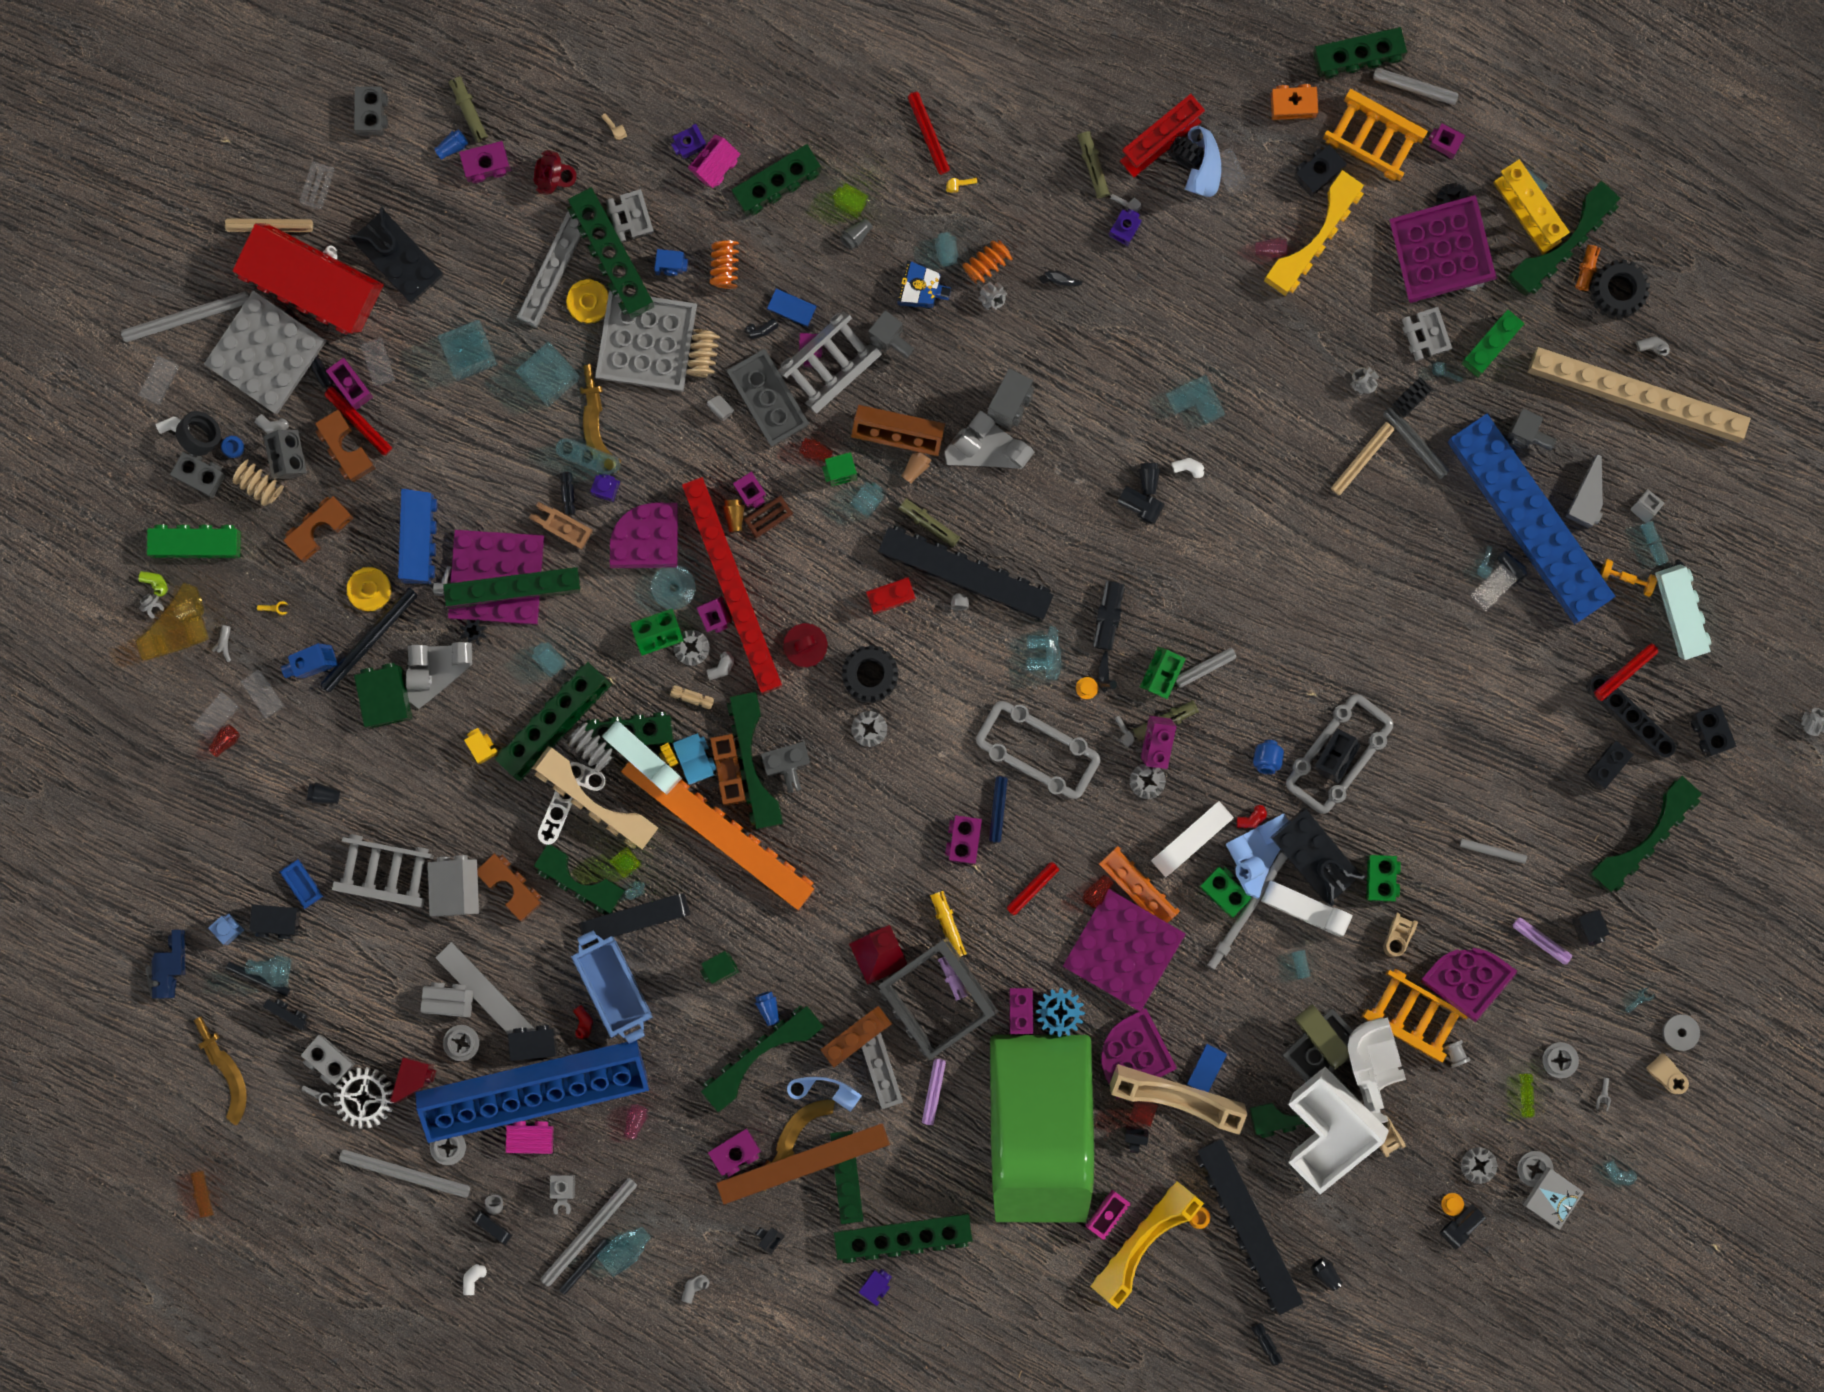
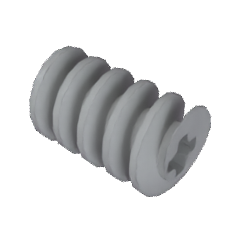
(590, 747)

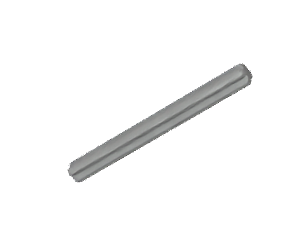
(184, 317)
(404, 1173)
(588, 1232)

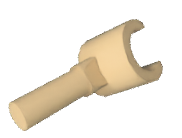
(618, 132)

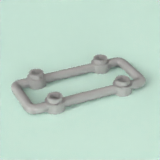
(1077, 746)
(1338, 792)

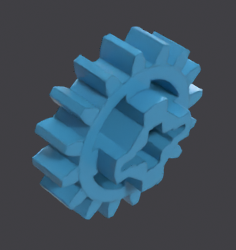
(1050, 1012)

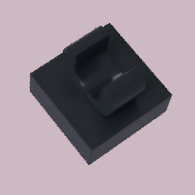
(1136, 1137)
(770, 1239)

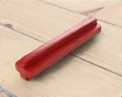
(1033, 888)

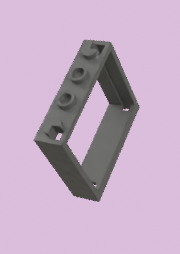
(912, 1027)

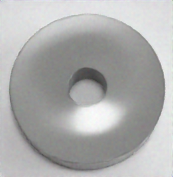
(1671, 1036)

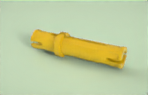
(946, 920)

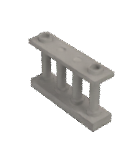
(833, 383)
(390, 892)

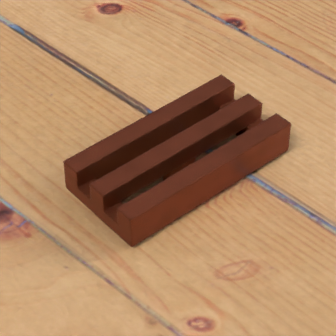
(776, 522)

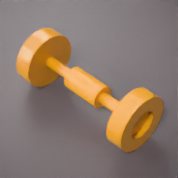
(1649, 585)

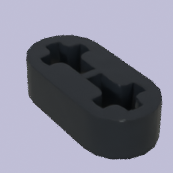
(492, 1227)

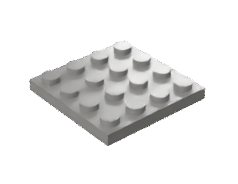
(648, 348)
(265, 352)

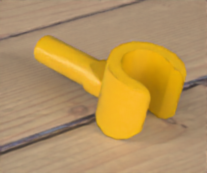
(954, 183)
(274, 608)

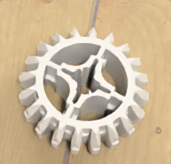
(365, 1087)

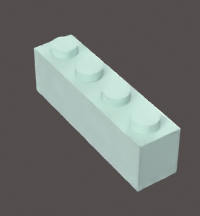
(1683, 612)

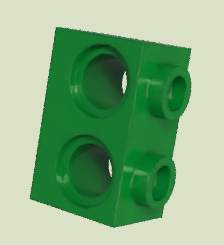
(840, 469)
(656, 632)
(1162, 672)
(1375, 878)
(1221, 896)

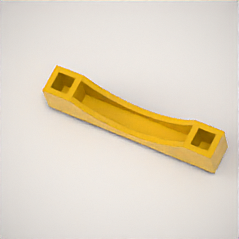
(1287, 270)
(1117, 1278)

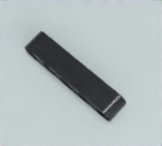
(1642, 720)
(637, 917)

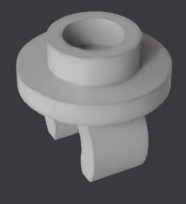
(148, 602)

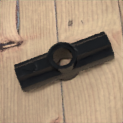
(1108, 615)

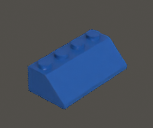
(416, 537)

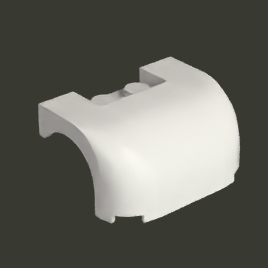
(1374, 1062)

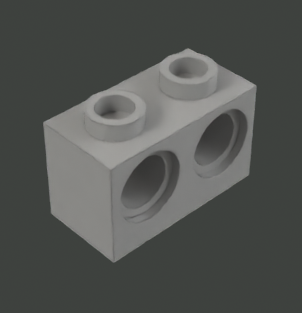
(331, 1055)

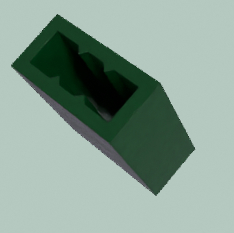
(383, 696)

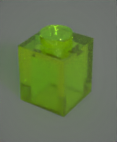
(850, 200)
(626, 863)

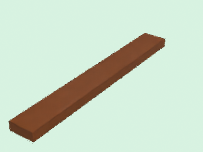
(803, 1163)

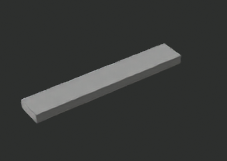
(551, 271)
(483, 990)

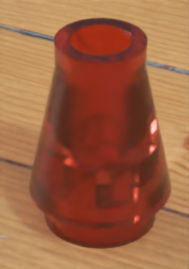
(814, 450)
(224, 740)
(1097, 892)

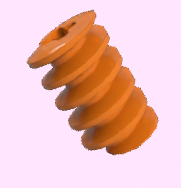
(987, 261)
(723, 264)

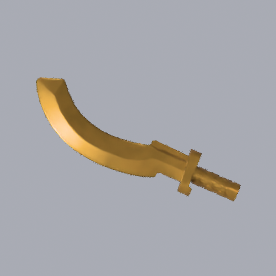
(591, 415)
(229, 1070)
(797, 1123)

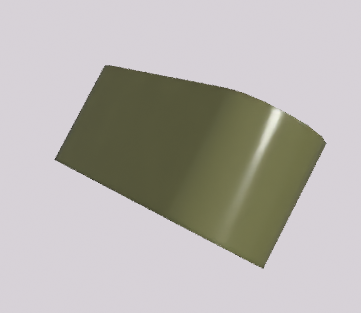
(1323, 1036)

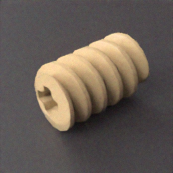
(702, 353)
(256, 484)

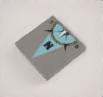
(1553, 1198)

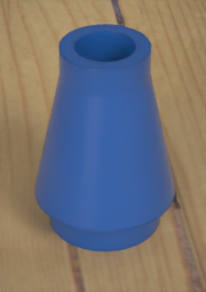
(451, 144)
(767, 1006)

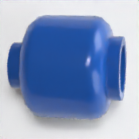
(1268, 757)

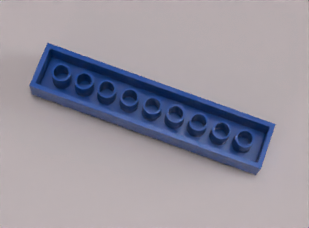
(1530, 519)
(531, 1091)

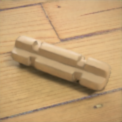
(692, 697)

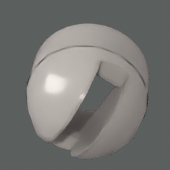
(959, 602)
(493, 1204)

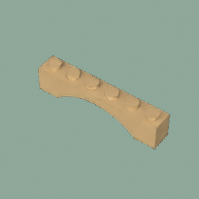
(558, 771)
(1141, 1086)

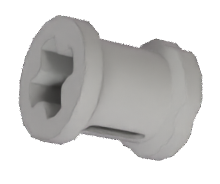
(1456, 1053)

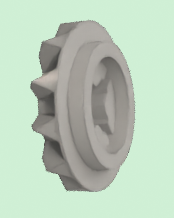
(692, 658)
(879, 725)
(1150, 791)
(465, 1052)
(1567, 1052)
(455, 1154)
(1532, 1158)
(1468, 1163)

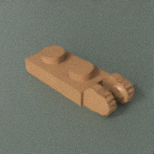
(563, 526)

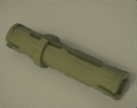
(463, 100)
(1090, 155)
(907, 507)
(1190, 709)

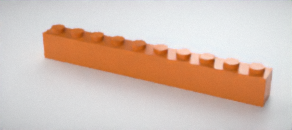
(728, 838)

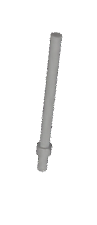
(1224, 947)

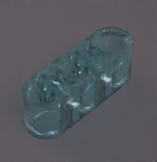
(577, 454)

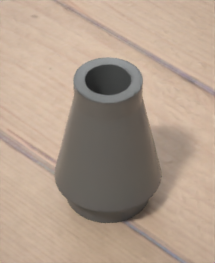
(855, 234)

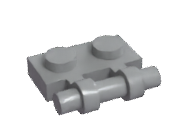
(636, 214)
(1433, 331)

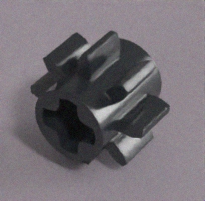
(471, 626)

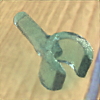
(1439, 370)
(1485, 570)
(1641, 998)

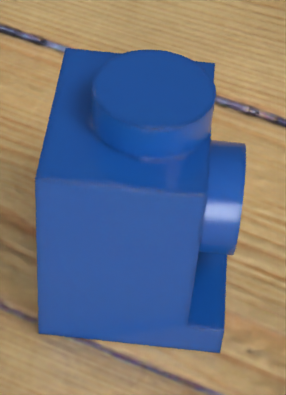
(670, 262)

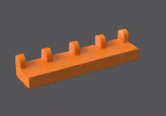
(1137, 886)

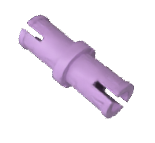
(951, 977)

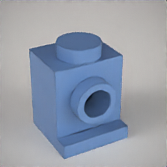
(226, 929)

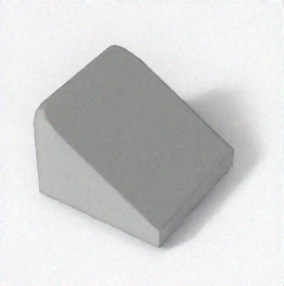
(720, 407)
(1647, 506)

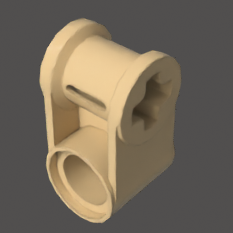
(1399, 934)
(1665, 1072)
(1392, 1136)

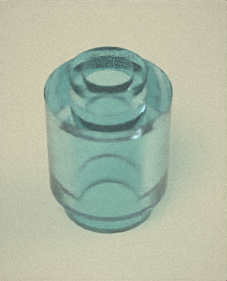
(946, 249)

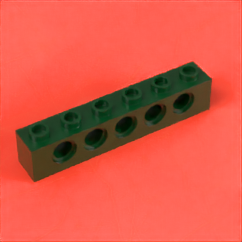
(588, 202)
(565, 720)
(844, 1238)

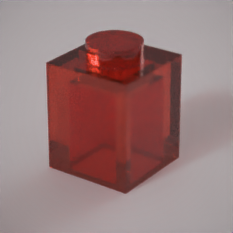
(1143, 1112)

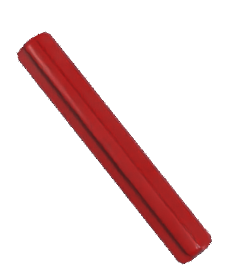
(928, 133)
(358, 421)
(1626, 672)

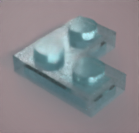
(1198, 394)

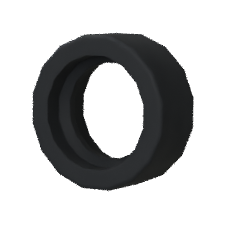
(205, 422)

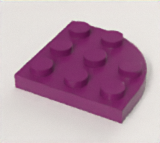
(646, 537)
(1469, 980)
(1136, 1046)

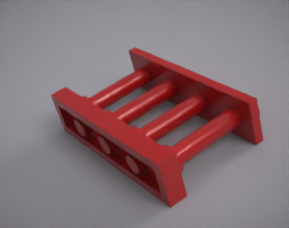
(1161, 135)

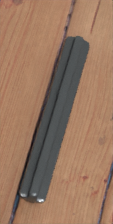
(1416, 442)

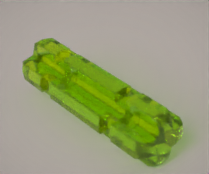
(1527, 1095)

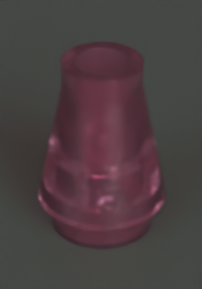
(1272, 248)
(635, 1120)

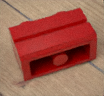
(890, 596)

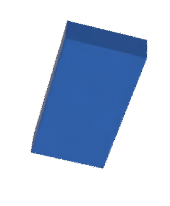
(791, 307)
(301, 884)
(1207, 1068)

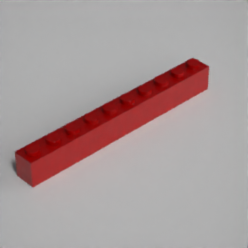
(732, 586)

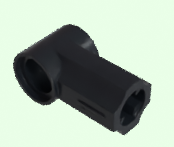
(1144, 506)
(1458, 1230)

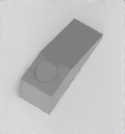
(1588, 499)

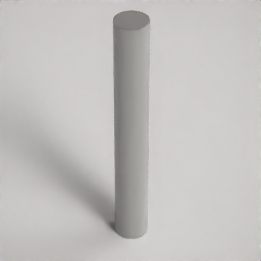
(1494, 851)

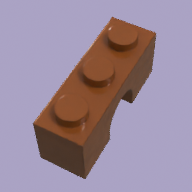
(333, 430)
(302, 540)
(728, 769)
(496, 871)
(856, 1036)

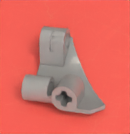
(987, 446)
(434, 669)

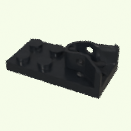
(397, 256)
(1316, 856)

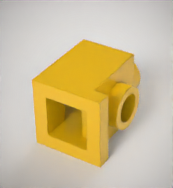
(480, 746)

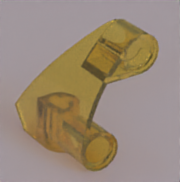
(177, 627)

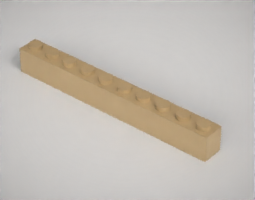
(1639, 395)

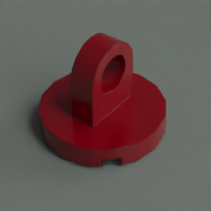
(548, 173)
(805, 645)

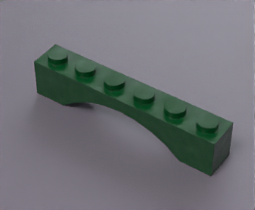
(1595, 206)
(511, 587)
(746, 715)
(1676, 801)
(725, 1088)

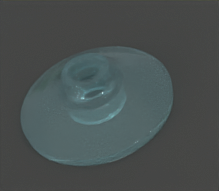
(661, 587)

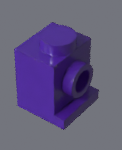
(687, 150)
(1122, 233)
(605, 487)
(876, 1286)

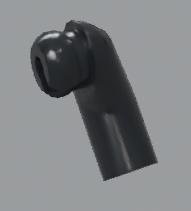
(761, 331)

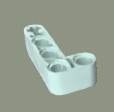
(641, 757)

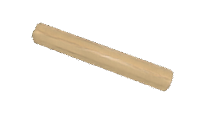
(284, 225)
(1362, 458)

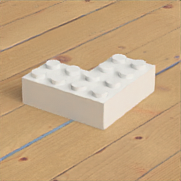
(1342, 1128)

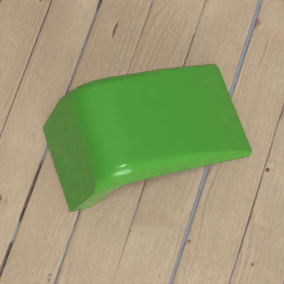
(1041, 1127)

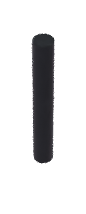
(236, 969)
(583, 1267)

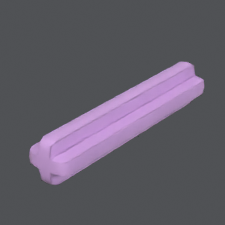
(1542, 941)
(933, 1091)

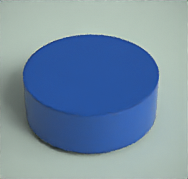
(232, 447)

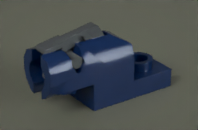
(166, 966)

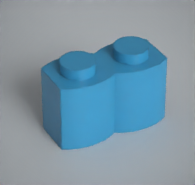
(694, 758)

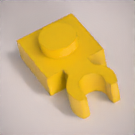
(668, 756)

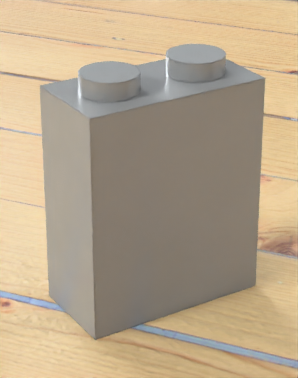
(453, 886)

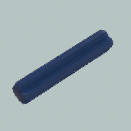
(998, 809)

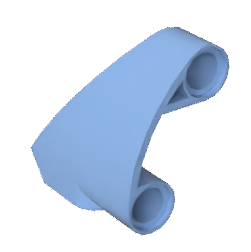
(1207, 178)
(1255, 854)
(845, 1096)

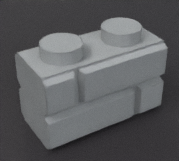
(447, 1001)

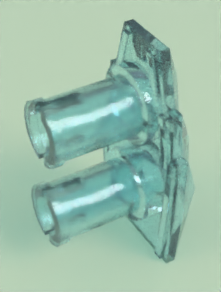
(1052, 663)
(274, 971)
(623, 1251)

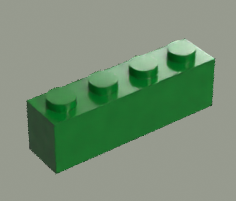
(193, 543)

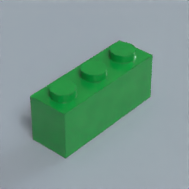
(1492, 343)

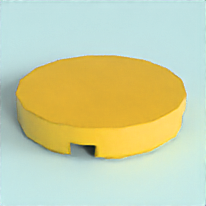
(587, 301)
(368, 589)

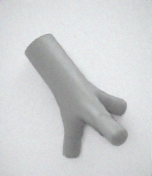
(222, 643)

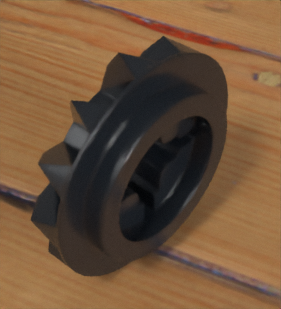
(1451, 190)

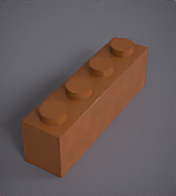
(898, 430)

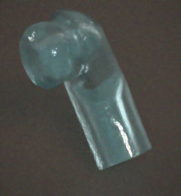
(636, 891)
(1620, 1177)

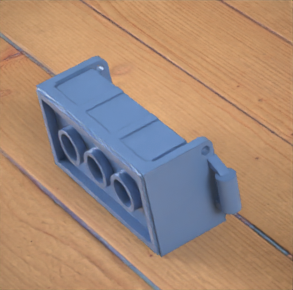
(612, 987)

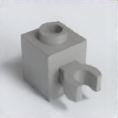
(562, 1188)

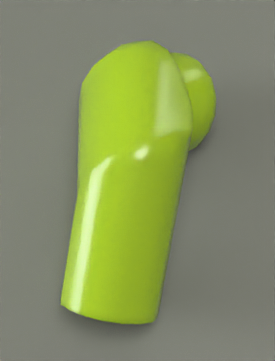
(156, 580)

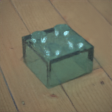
(467, 350)
(547, 374)

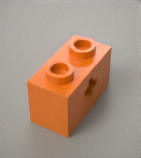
(1283, 108)

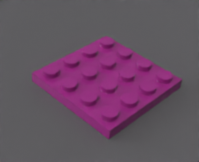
(1443, 249)
(495, 555)
(1124, 950)

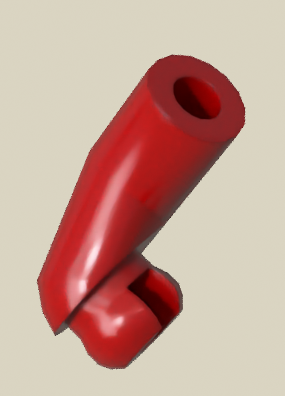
(1255, 818)
(585, 1023)

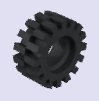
(1186, 153)
(1412, 397)

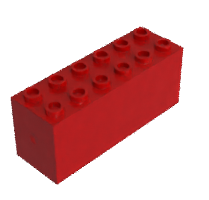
(307, 278)

